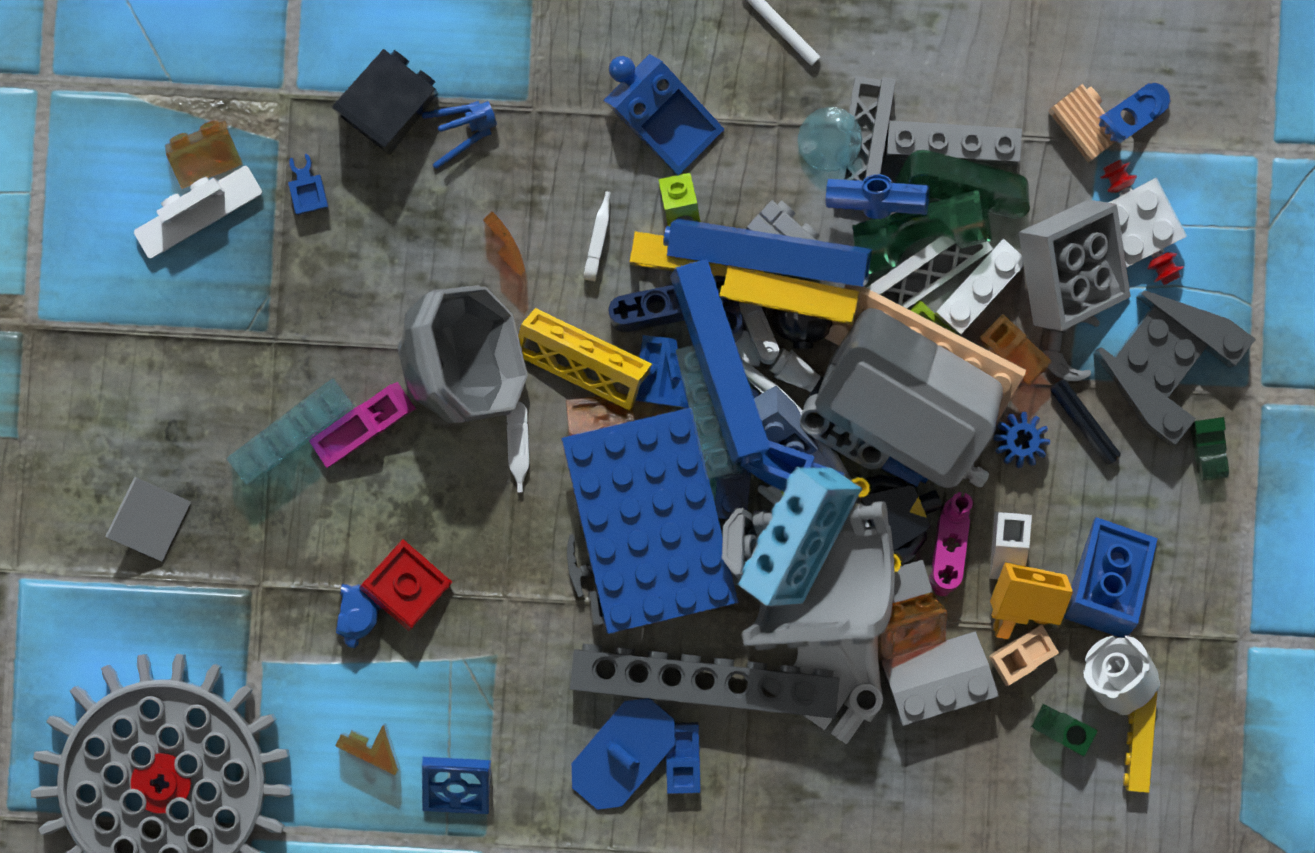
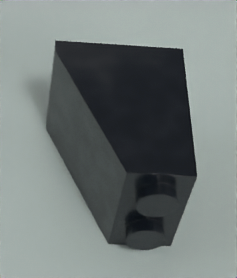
(386, 100)

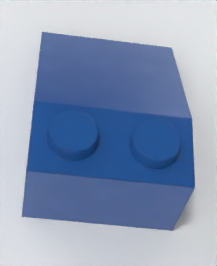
(1111, 578)

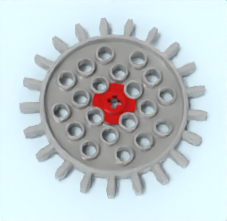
(175, 701)

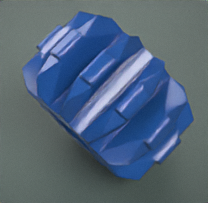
(1032, 444)

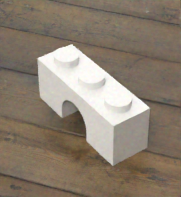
(980, 287)

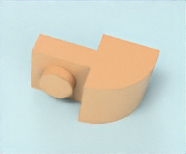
(1023, 655)

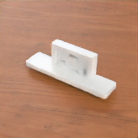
(196, 210)

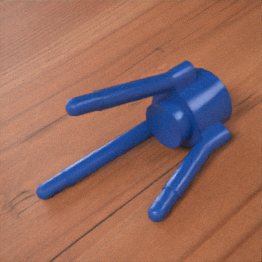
(478, 117)

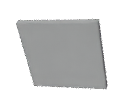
(148, 519)

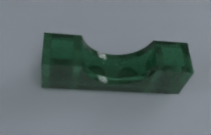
(960, 218)

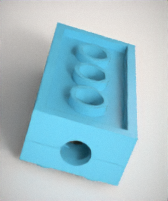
(799, 536)

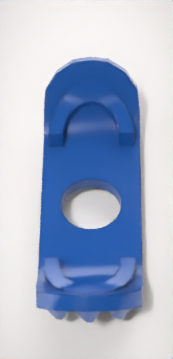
(1144, 106)

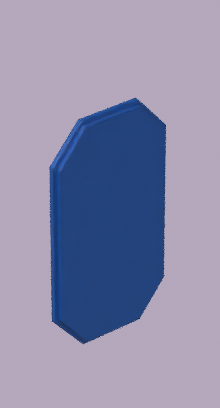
(623, 753)

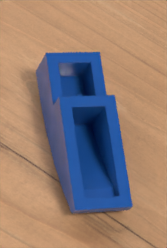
(780, 463)

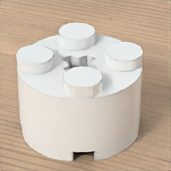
(1121, 674)

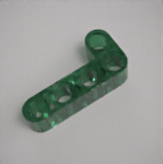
(949, 176)

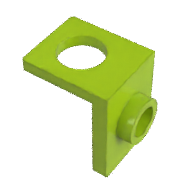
(679, 197)

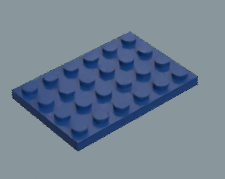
(649, 520)

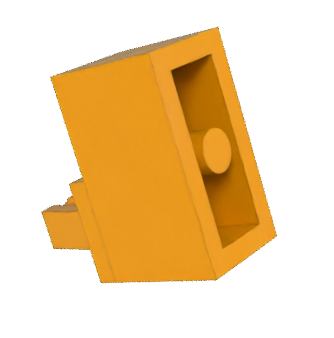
(1028, 594)

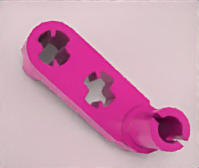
(954, 525)

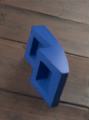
(684, 760)

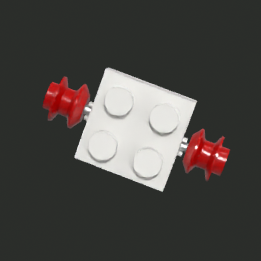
(1145, 222)

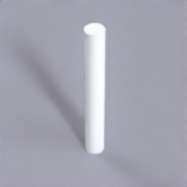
(785, 30)

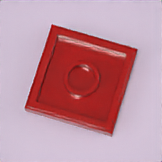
(405, 585)

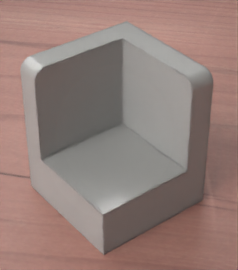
(911, 581)

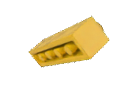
(1140, 747)

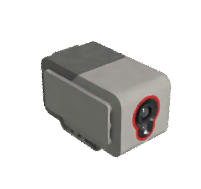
(905, 400)

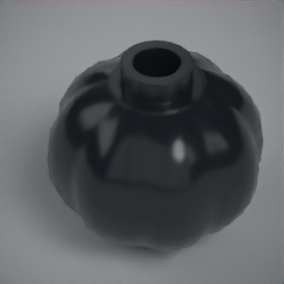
(800, 328)

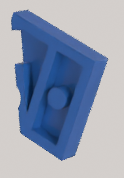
(664, 382)

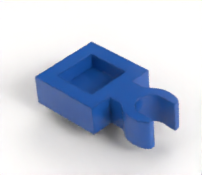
(307, 191)

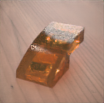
(510, 251)

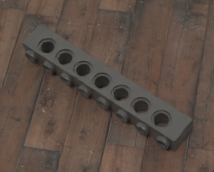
(586, 678)

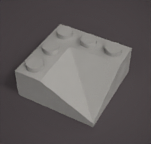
(1074, 264)

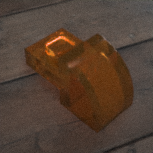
(1012, 344)

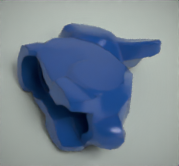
(356, 616)

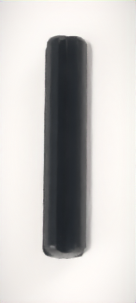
(1085, 422)

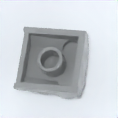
(738, 542)

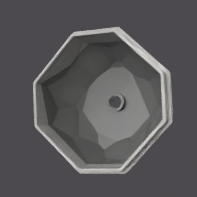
(462, 354)

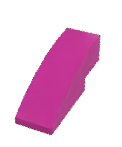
(362, 424)

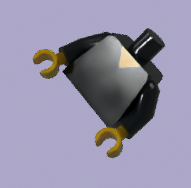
(904, 510)

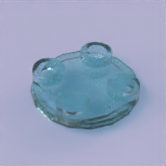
(830, 139)

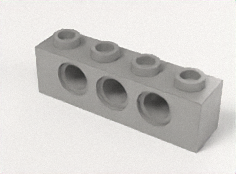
(964, 142)

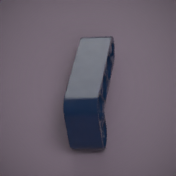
(671, 313)

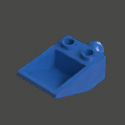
(661, 111)

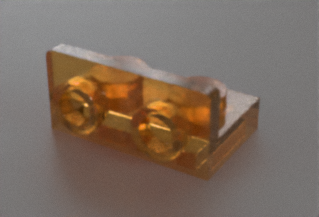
(202, 153)
(594, 414)
(914, 626)

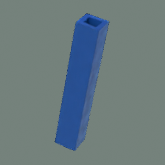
(768, 252)
(720, 363)

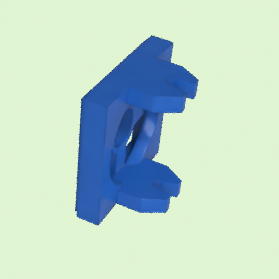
(455, 801)

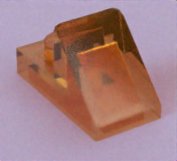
(380, 754)

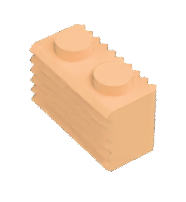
(1079, 119)

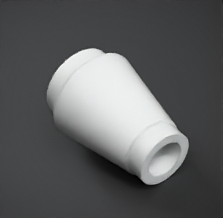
(794, 370)

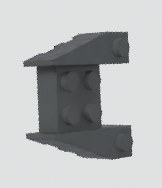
(1161, 355)

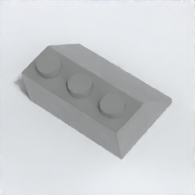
(939, 678)

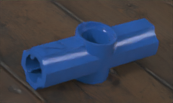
(877, 196)

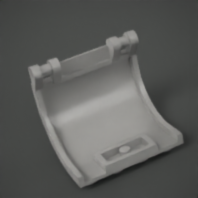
(849, 594)

